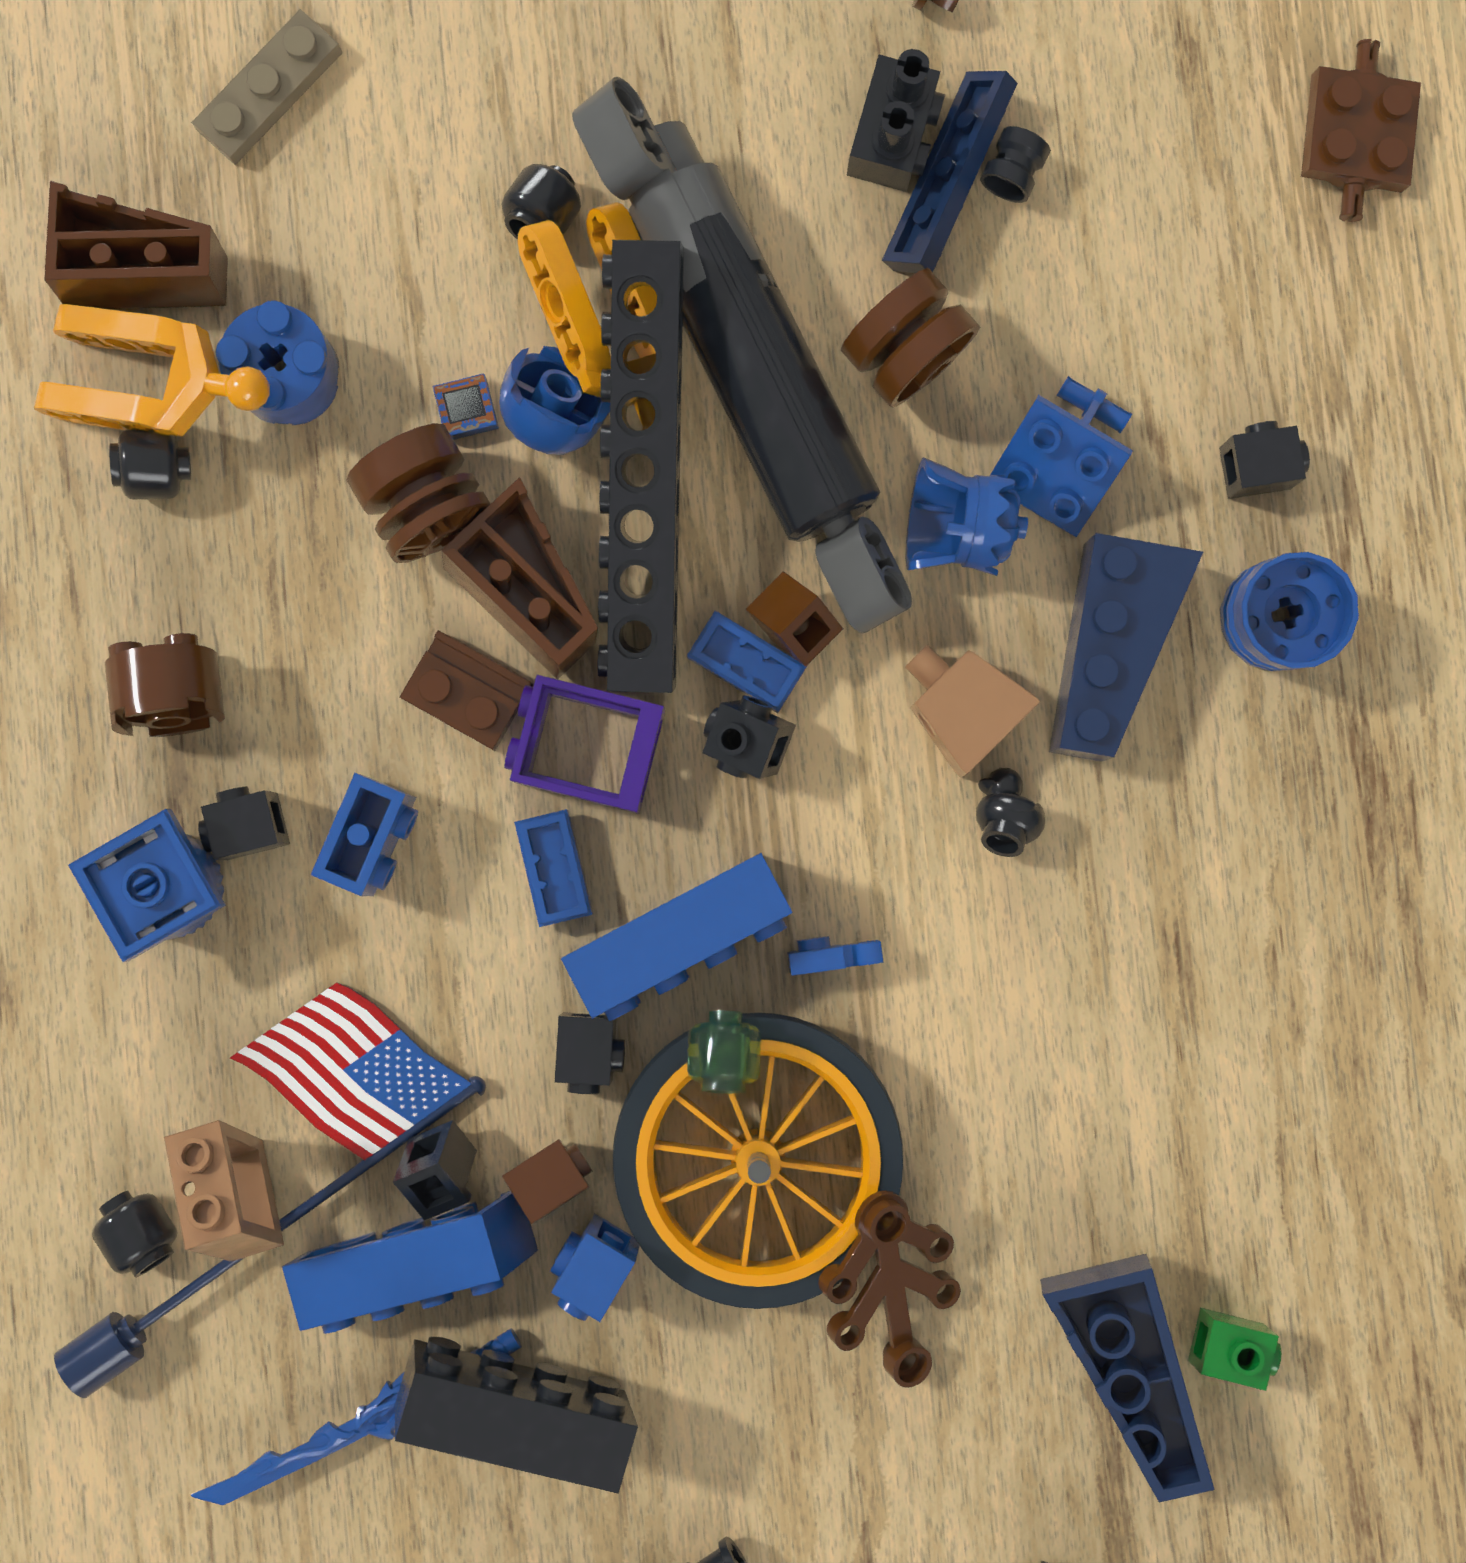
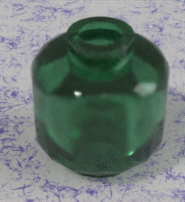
(724, 1053)

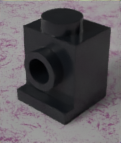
(436, 1170)

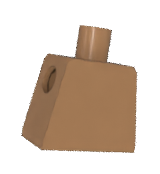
(966, 706)

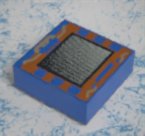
(466, 406)

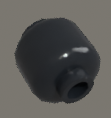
(539, 196)
(148, 464)
(134, 1233)

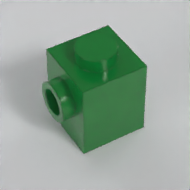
(1234, 1349)

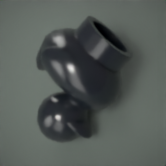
(1005, 816)

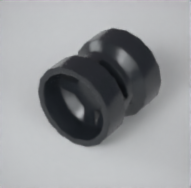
(1017, 159)

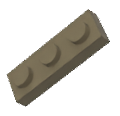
(267, 87)

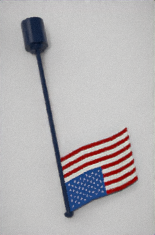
(351, 1080)

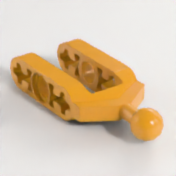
(567, 302)
(190, 383)

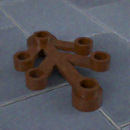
(881, 1225)

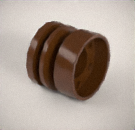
(418, 490)

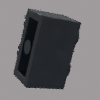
(894, 120)

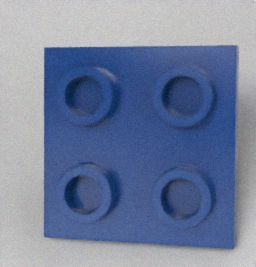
(1062, 460)

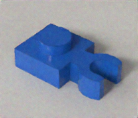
(819, 956)

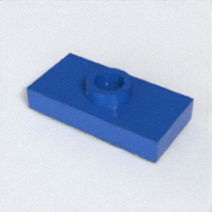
(746, 661)
(553, 868)

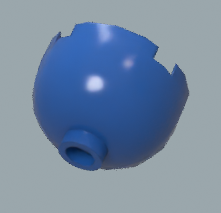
(547, 405)

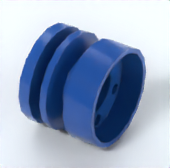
(1319, 606)

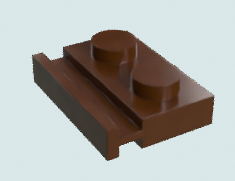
(465, 690)

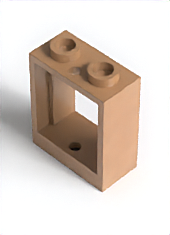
(233, 1196)

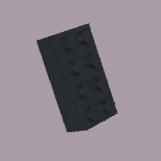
(515, 1414)

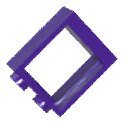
(534, 708)

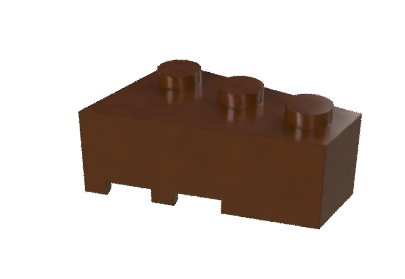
(129, 257)
(521, 582)

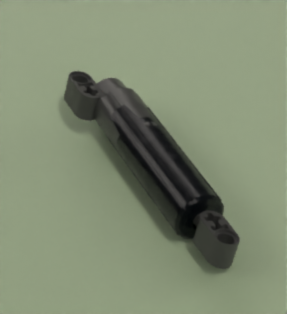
(750, 349)

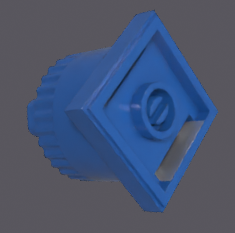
(150, 885)

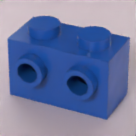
(365, 835)
(593, 1268)

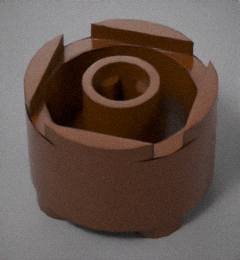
(163, 686)

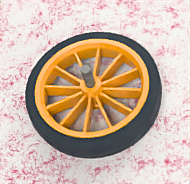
(757, 1160)

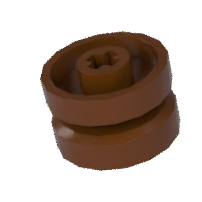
(909, 337)

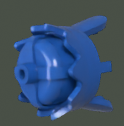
(962, 519)

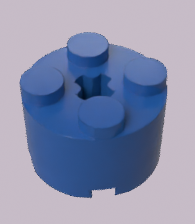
(284, 333)

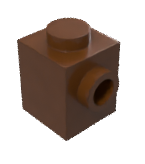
(794, 618)
(548, 1180)

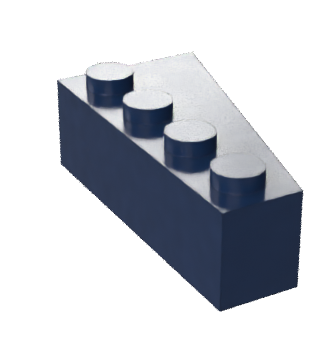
(1116, 631)
(1127, 1349)

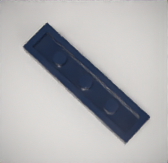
(950, 171)

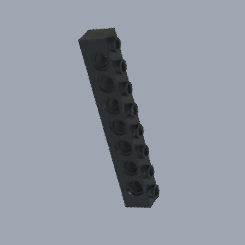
(661, 268)

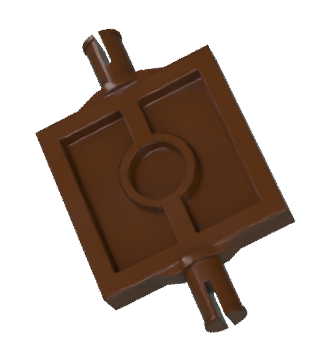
(1360, 130)

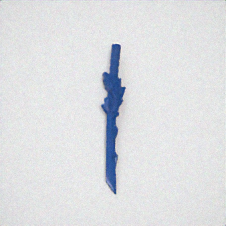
(372, 1419)

